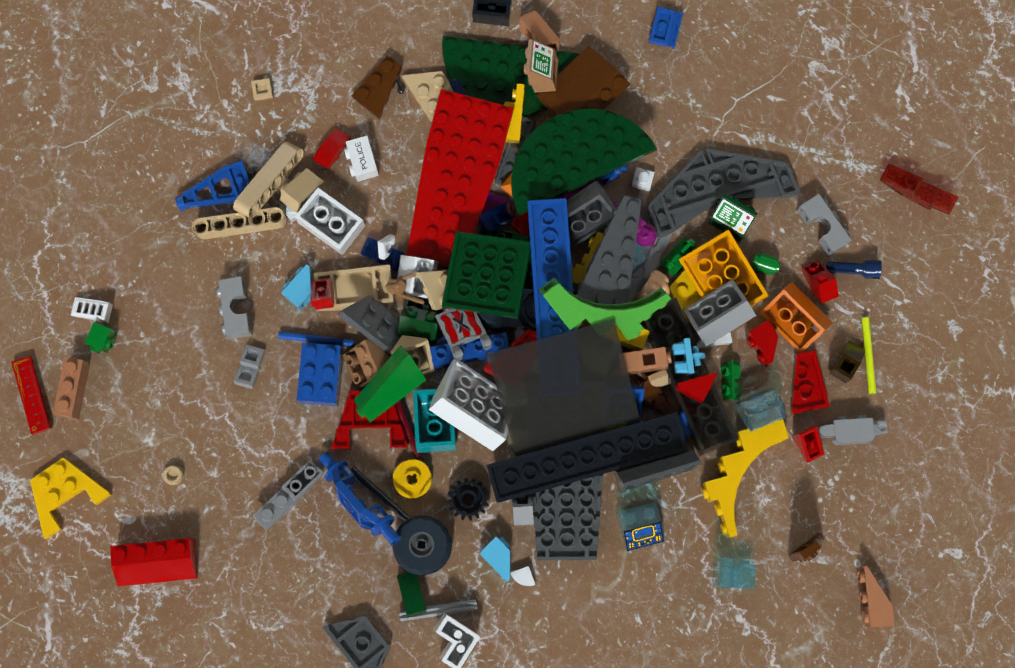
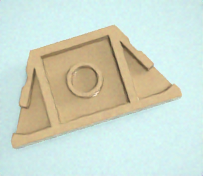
(426, 89)
(434, 286)

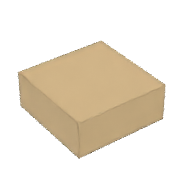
(262, 89)

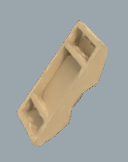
(355, 284)

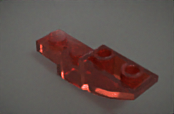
(916, 190)

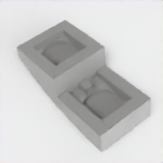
(249, 366)

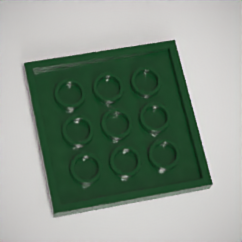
(487, 275)

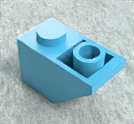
(299, 289)

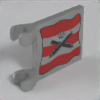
(460, 328)

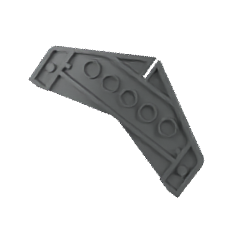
(704, 185)

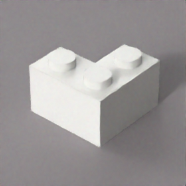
(460, 640)

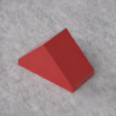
(697, 387)
(809, 443)

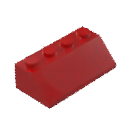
(154, 562)

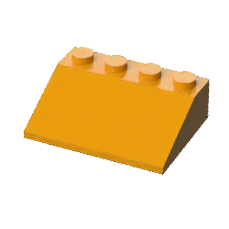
(719, 263)

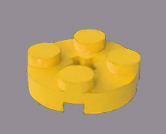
(413, 490)

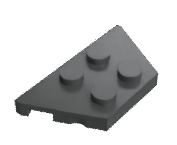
(374, 322)
(359, 642)

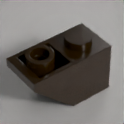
(847, 362)

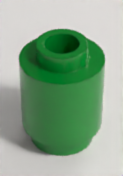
(765, 263)

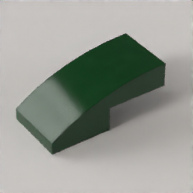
(411, 594)

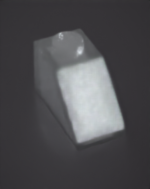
(253, 155)

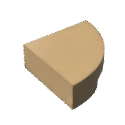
(659, 378)

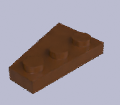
(377, 87)
(808, 549)

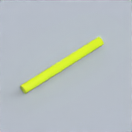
(868, 355)

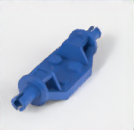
(356, 507)

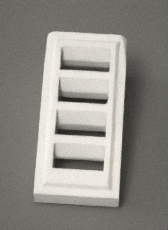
(105, 314)

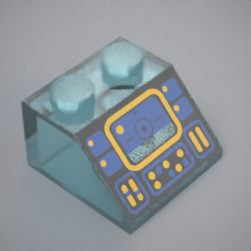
(761, 409)
(640, 526)

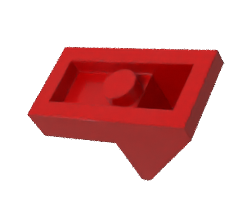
(322, 294)

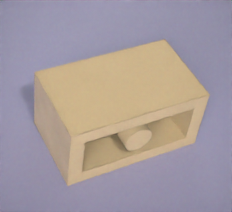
(300, 189)

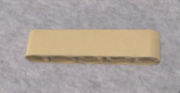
(268, 179)
(230, 223)

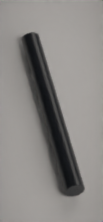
(380, 494)

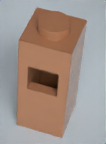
(535, 28)
(647, 360)

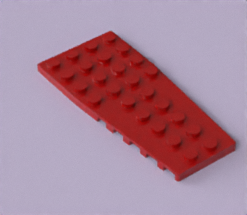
(456, 172)

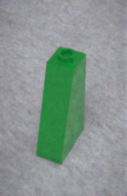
(389, 385)

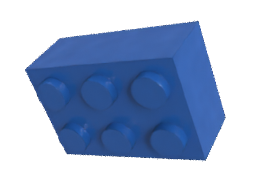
(320, 374)

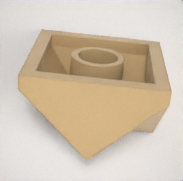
(418, 350)

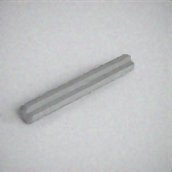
(438, 610)

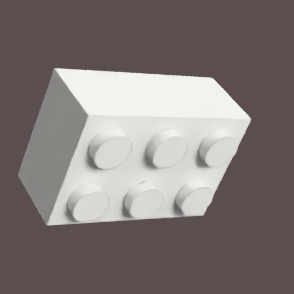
(330, 221)

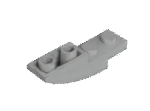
(288, 495)

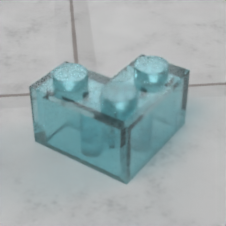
(734, 575)

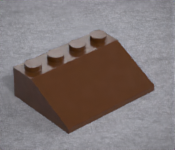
(585, 84)

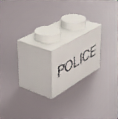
(362, 159)

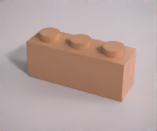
(71, 388)

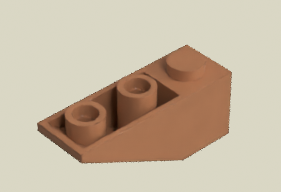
(877, 607)

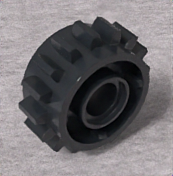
(464, 489)

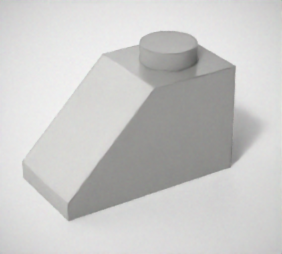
(523, 510)

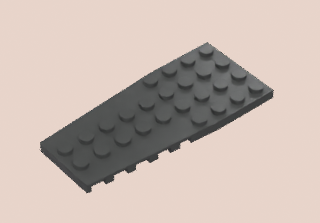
(568, 520)

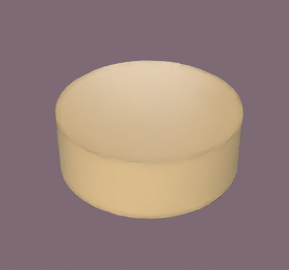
(173, 475)

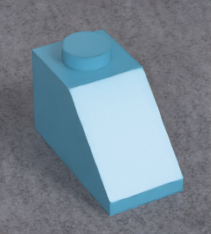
(498, 556)

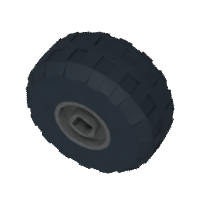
(423, 545)

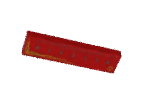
(31, 395)

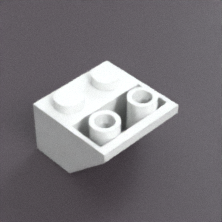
(410, 265)

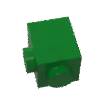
(100, 338)

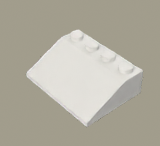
(471, 405)

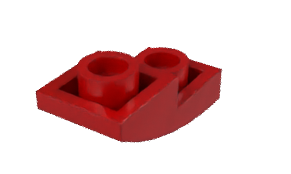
(330, 148)

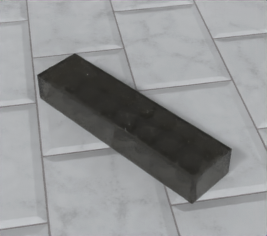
(707, 420)

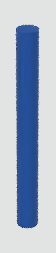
(316, 339)

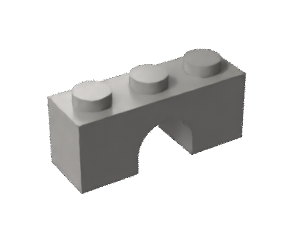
(818, 210)
(230, 292)

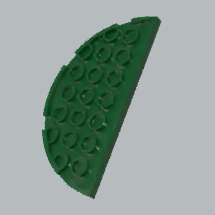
(493, 70)
(573, 152)

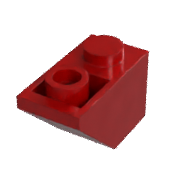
(820, 281)
(764, 341)

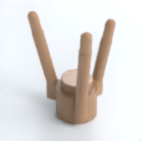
(398, 286)

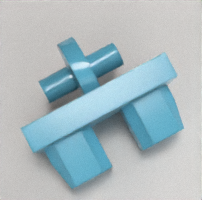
(684, 348)

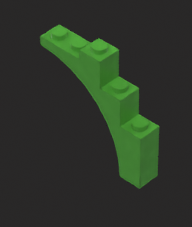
(626, 315)

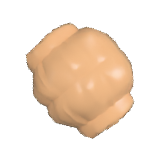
(654, 283)

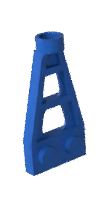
(234, 173)

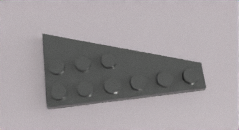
(612, 263)

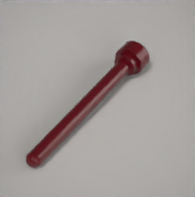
(408, 429)

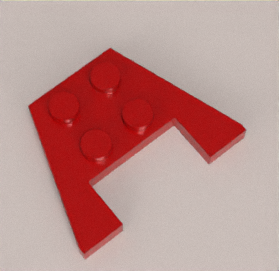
(352, 420)

